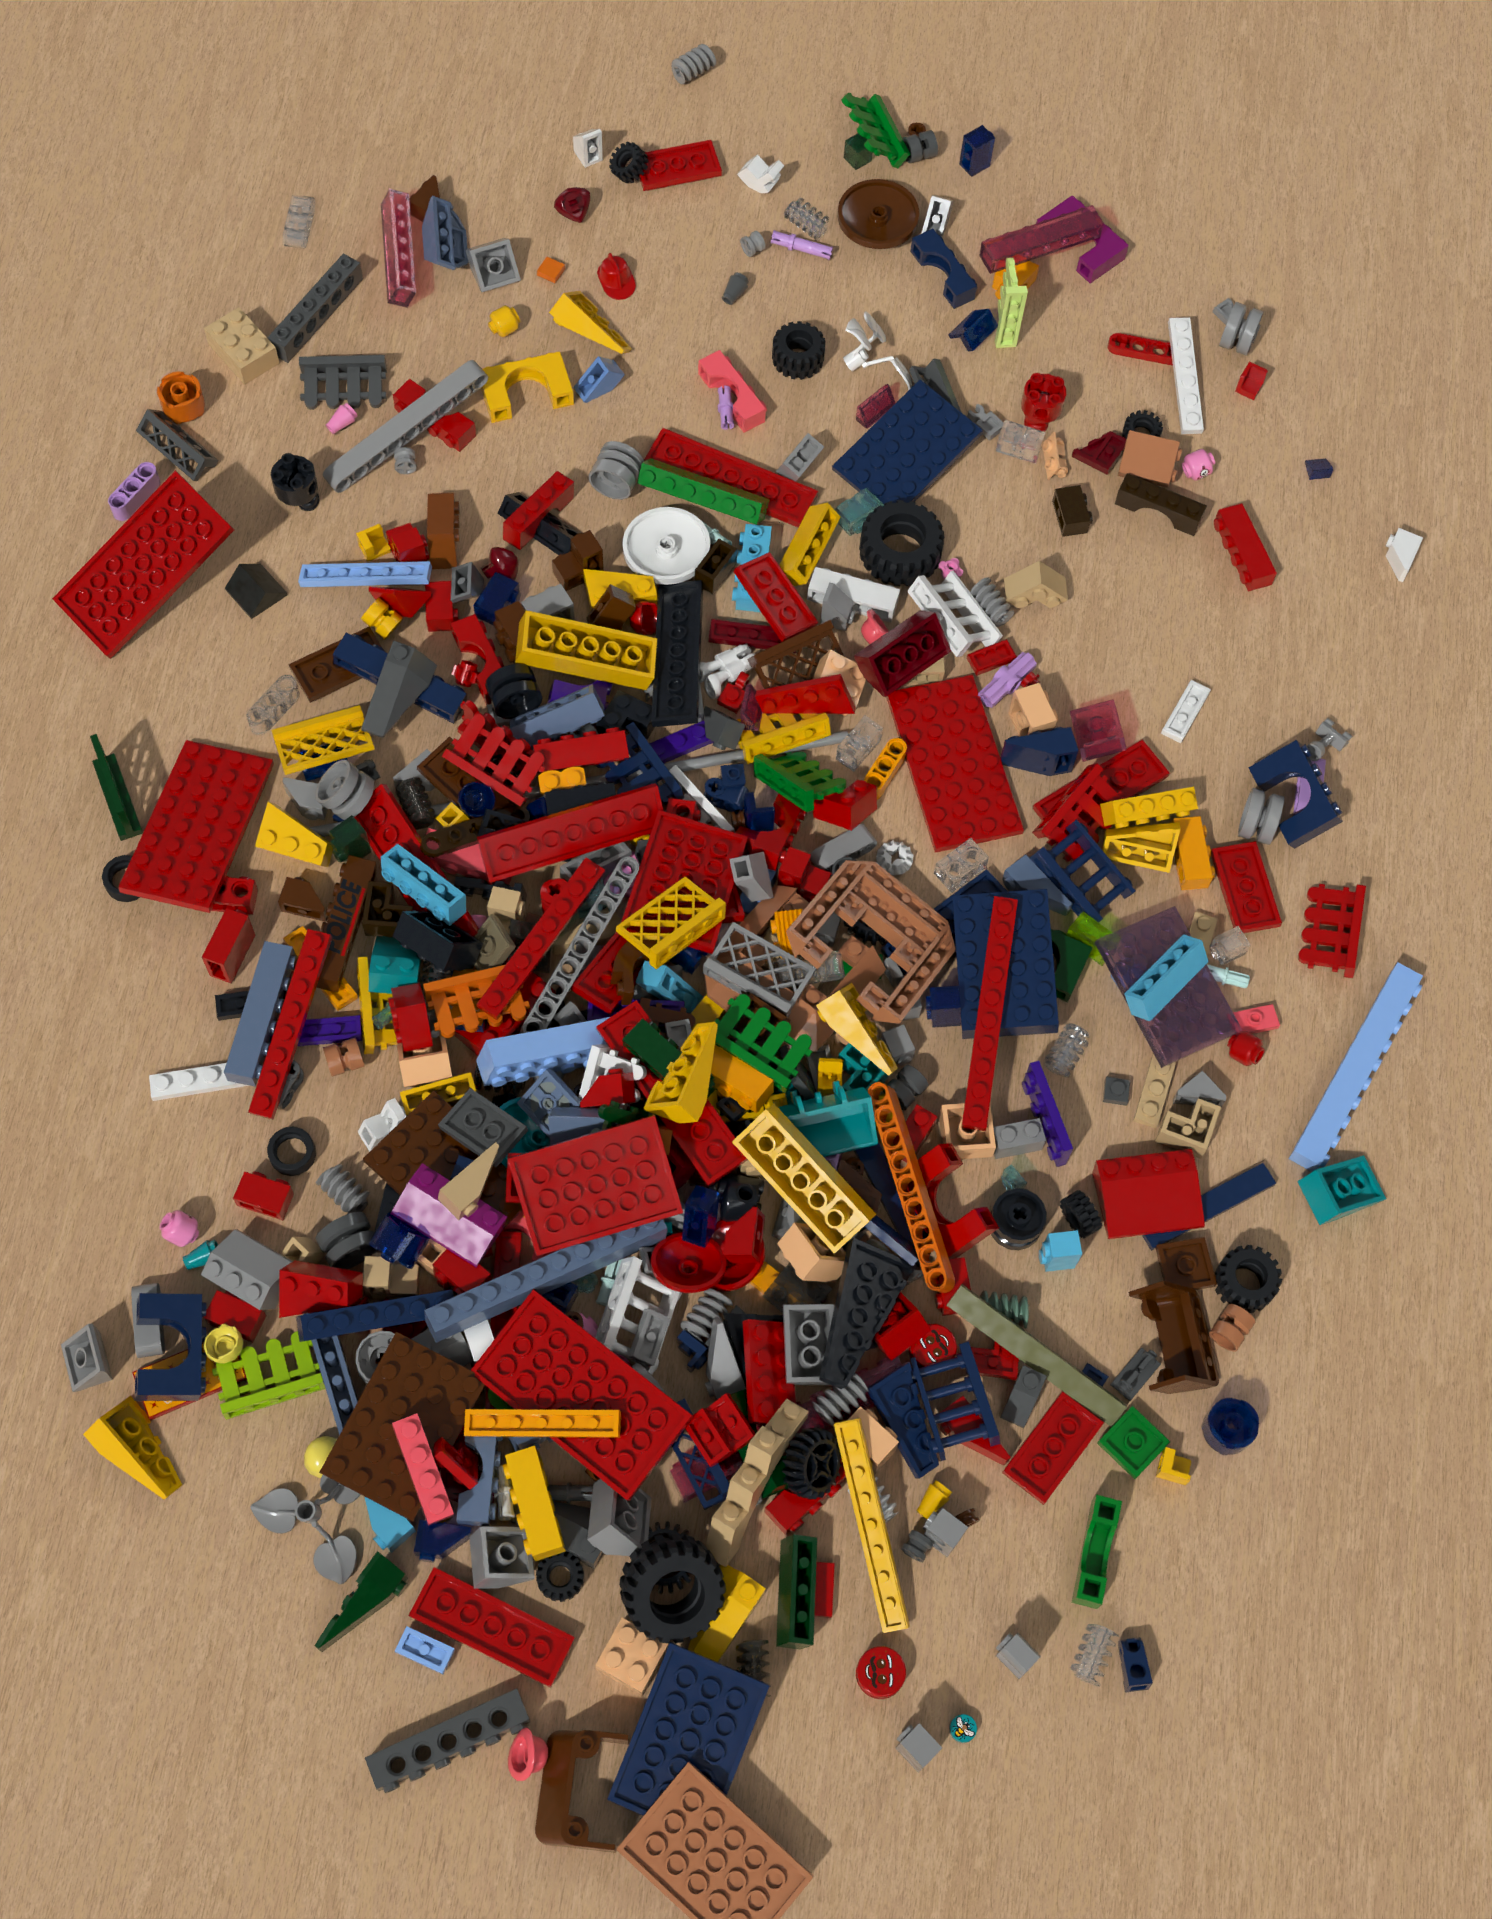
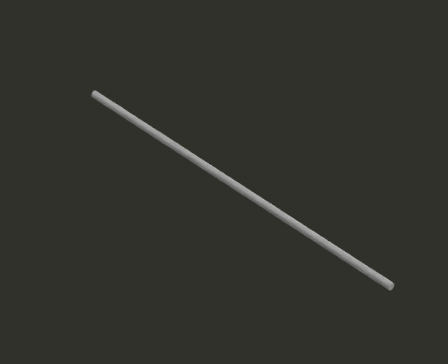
(683, 765)

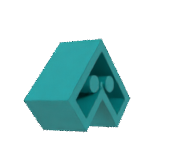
(861, 1069)

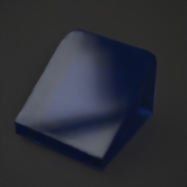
(1318, 468)
(537, 809)

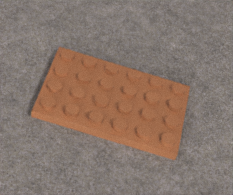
(712, 1854)

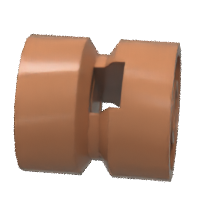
(343, 1057)
(1232, 1327)

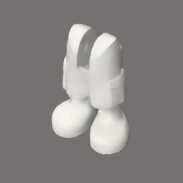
(729, 664)

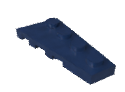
(900, 1409)

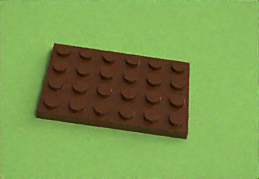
(421, 1141)
(404, 1383)

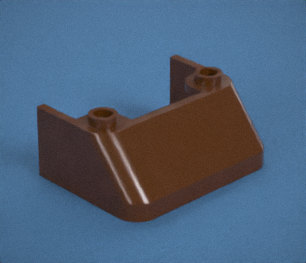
(1182, 1337)
(553, 1821)

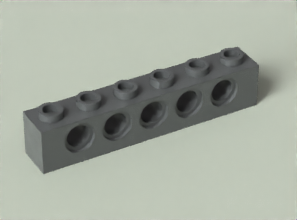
(316, 307)
(381, 1761)

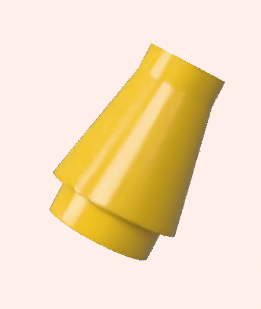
(934, 1498)

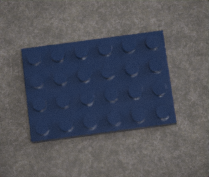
(908, 447)
(693, 1715)

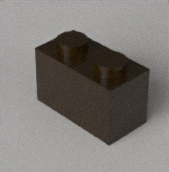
(1072, 510)
(716, 565)

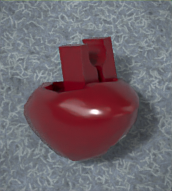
(573, 203)
(502, 562)

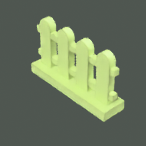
(1010, 308)

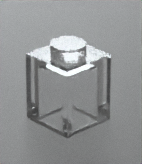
(1229, 945)

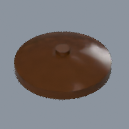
(878, 214)

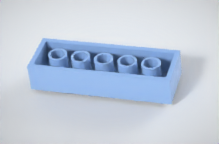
(533, 1052)

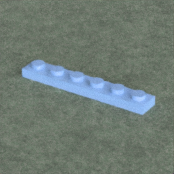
(365, 574)

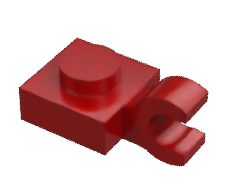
(733, 695)

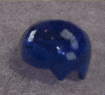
(475, 798)

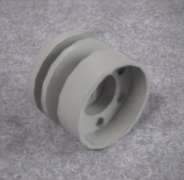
(616, 470)
(370, 1352)

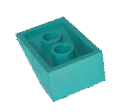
(392, 966)
(1341, 1189)

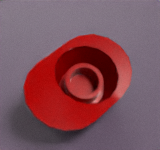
(616, 277)

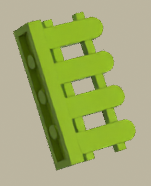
(284, 1390)

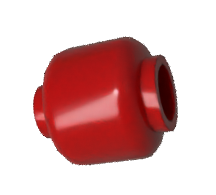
(1246, 1048)

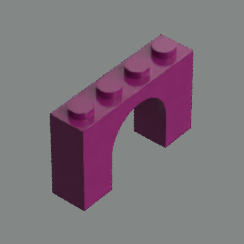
(1106, 254)

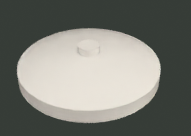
(666, 544)

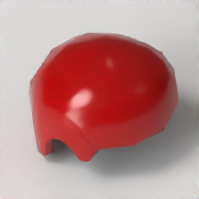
(644, 618)

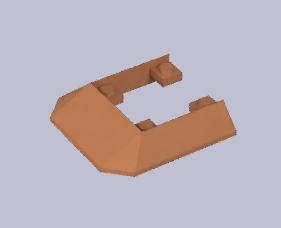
(896, 914)
(804, 1015)

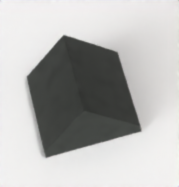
(254, 589)

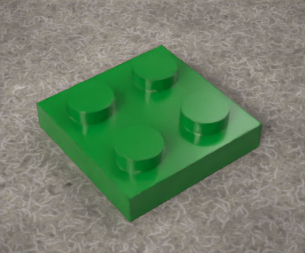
(1133, 1442)

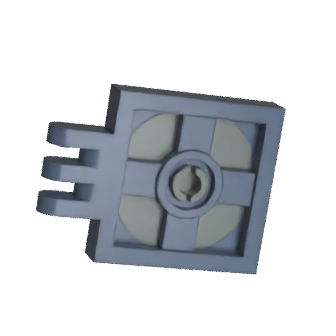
(544, 1095)

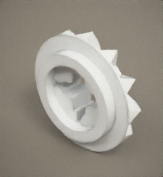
(899, 865)

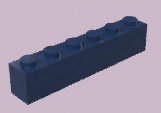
(368, 662)
(367, 1316)

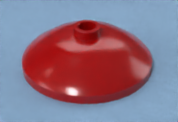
(686, 1265)
(736, 1274)

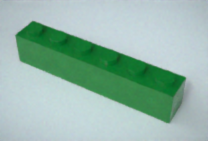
(703, 491)

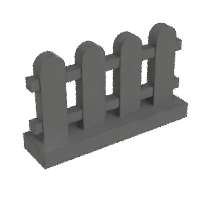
(347, 368)

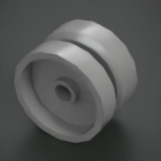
(1241, 328)
(344, 789)
(1264, 817)

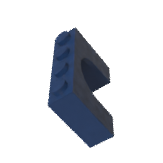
(1320, 811)
(184, 1314)

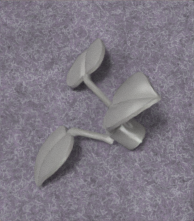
(278, 1512)

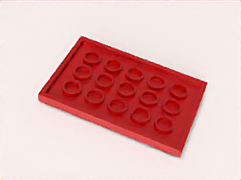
(681, 850)
(595, 1185)

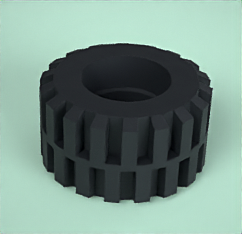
(798, 337)
(1259, 1264)

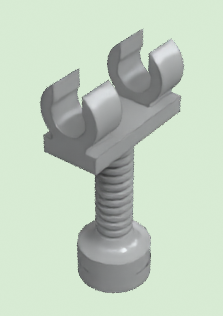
(1329, 736)

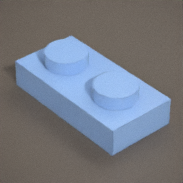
(424, 1650)

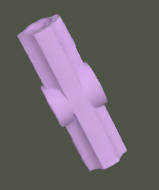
(1007, 679)

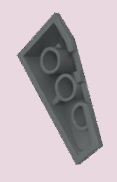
(574, 1530)

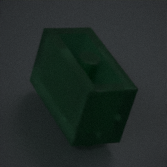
(349, 839)

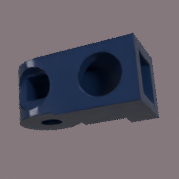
(1134, 1665)

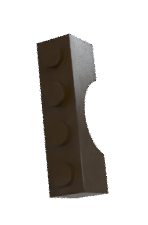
(1182, 511)

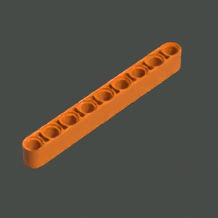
(918, 1195)

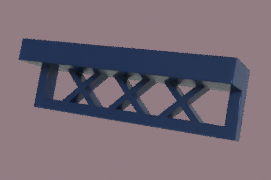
(715, 1472)

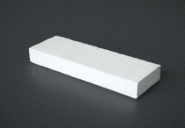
(1185, 711)

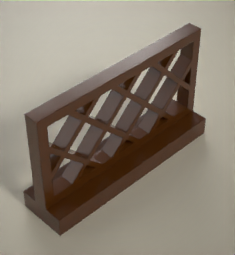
(789, 646)

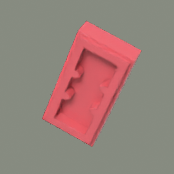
(1258, 1019)

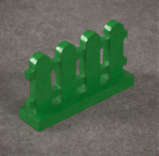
(877, 127)
(797, 779)
(768, 1051)

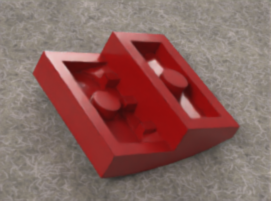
(719, 1430)

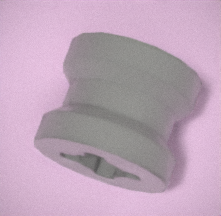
(752, 243)
(405, 460)

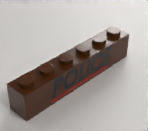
(345, 918)

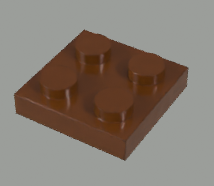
(1186, 1263)

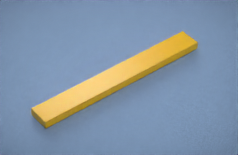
(871, 1525)

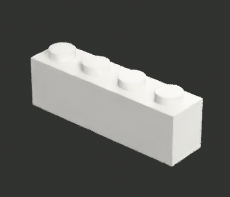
(863, 592)

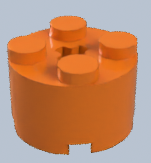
(181, 397)

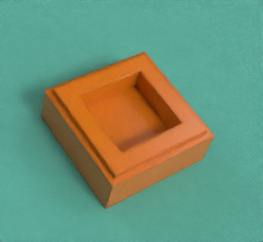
(550, 269)

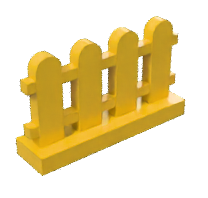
(781, 739)
(370, 1036)

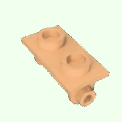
(1053, 449)

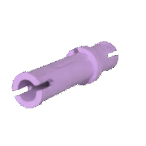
(803, 245)

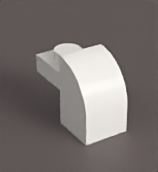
(759, 175)
(377, 1127)
(479, 1339)

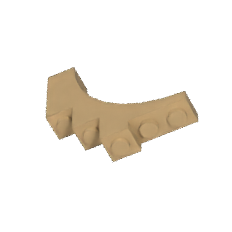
(749, 1481)

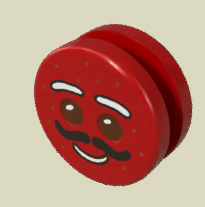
(934, 1346)
(880, 1672)

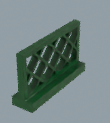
(115, 792)

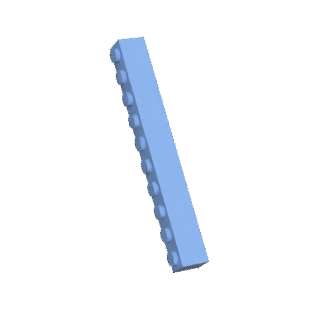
(1356, 1067)

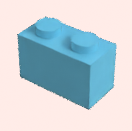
(1060, 1251)

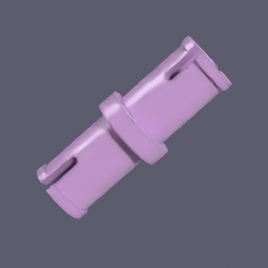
(725, 407)

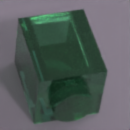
(856, 153)

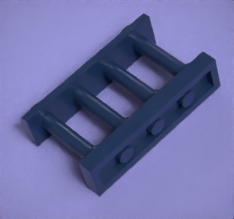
(1060, 877)
(979, 1406)

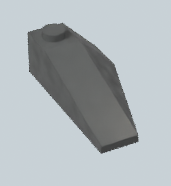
(401, 681)

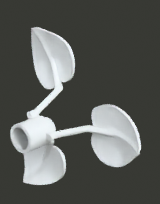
(859, 355)

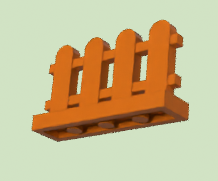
(462, 991)

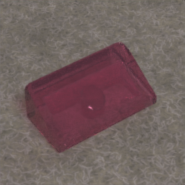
(875, 406)
(750, 710)

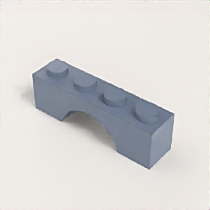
(476, 1505)

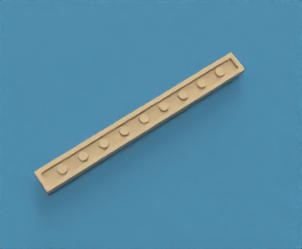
(1158, 1078)

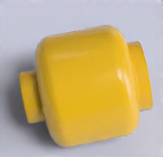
(504, 321)

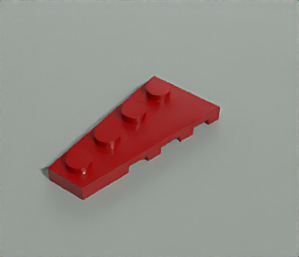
(808, 697)

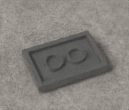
(480, 1124)

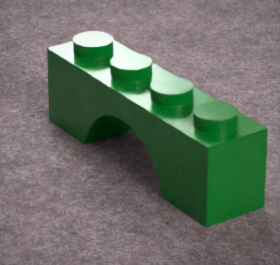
(1095, 1551)

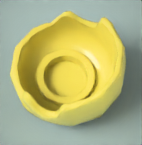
(223, 1344)
(317, 1454)

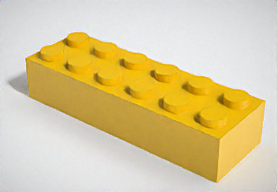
(586, 650)
(804, 1178)

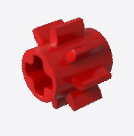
(465, 673)

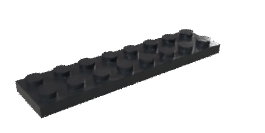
(677, 654)

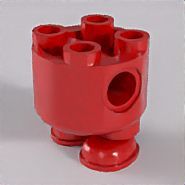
(1042, 400)

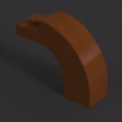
(625, 963)

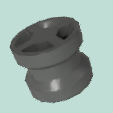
(917, 1546)

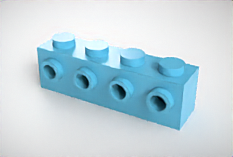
(755, 544)
(423, 884)
(1166, 977)

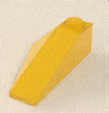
(580, 315)
(850, 1021)
(686, 1085)
(128, 1443)
(740, 1600)

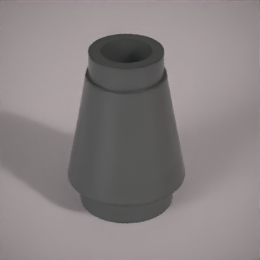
(735, 287)

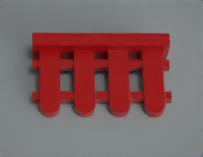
(470, 710)
(486, 753)
(1076, 795)
(1337, 939)

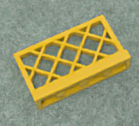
(320, 730)
(686, 932)

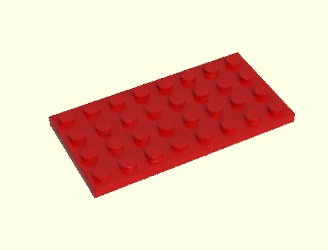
(143, 564)
(954, 763)
(196, 826)
(556, 1365)

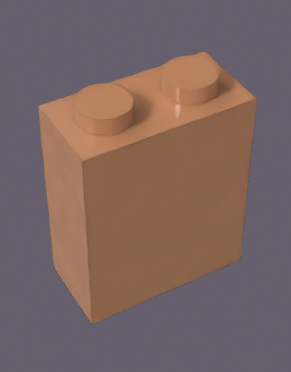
(1150, 458)

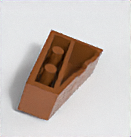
(443, 530)

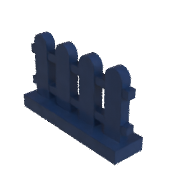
(638, 761)

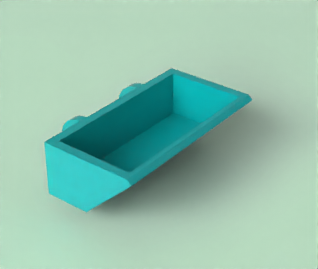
(834, 1121)

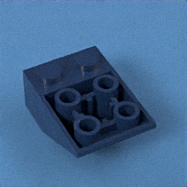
(1042, 752)

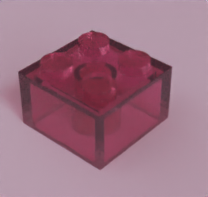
(1098, 730)

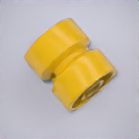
(381, 618)

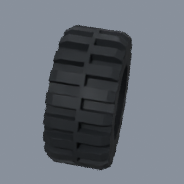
(905, 520)
(689, 1614)

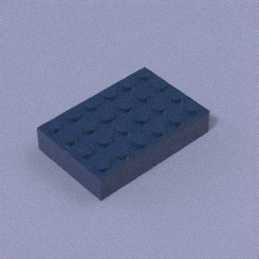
(1030, 984)

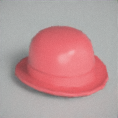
(873, 627)
(526, 1755)

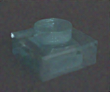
(1012, 1179)

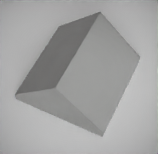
(86, 1359)

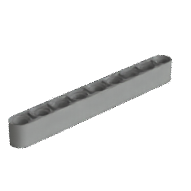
(405, 426)
(584, 938)

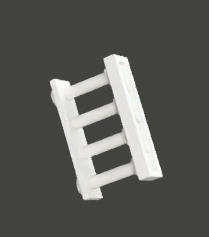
(928, 599)
(621, 1296)

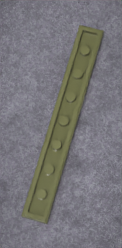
(1036, 1355)

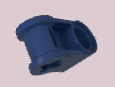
(725, 798)

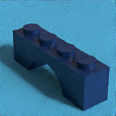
(931, 250)

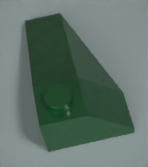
(376, 1588)

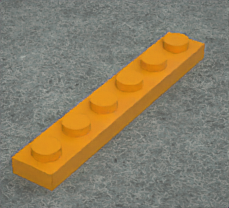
(542, 1423)

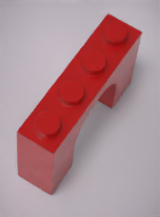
(969, 1229)

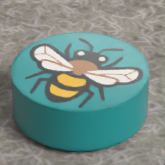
(963, 1728)

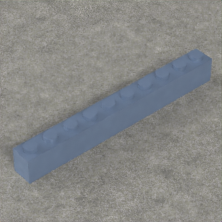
(541, 1275)

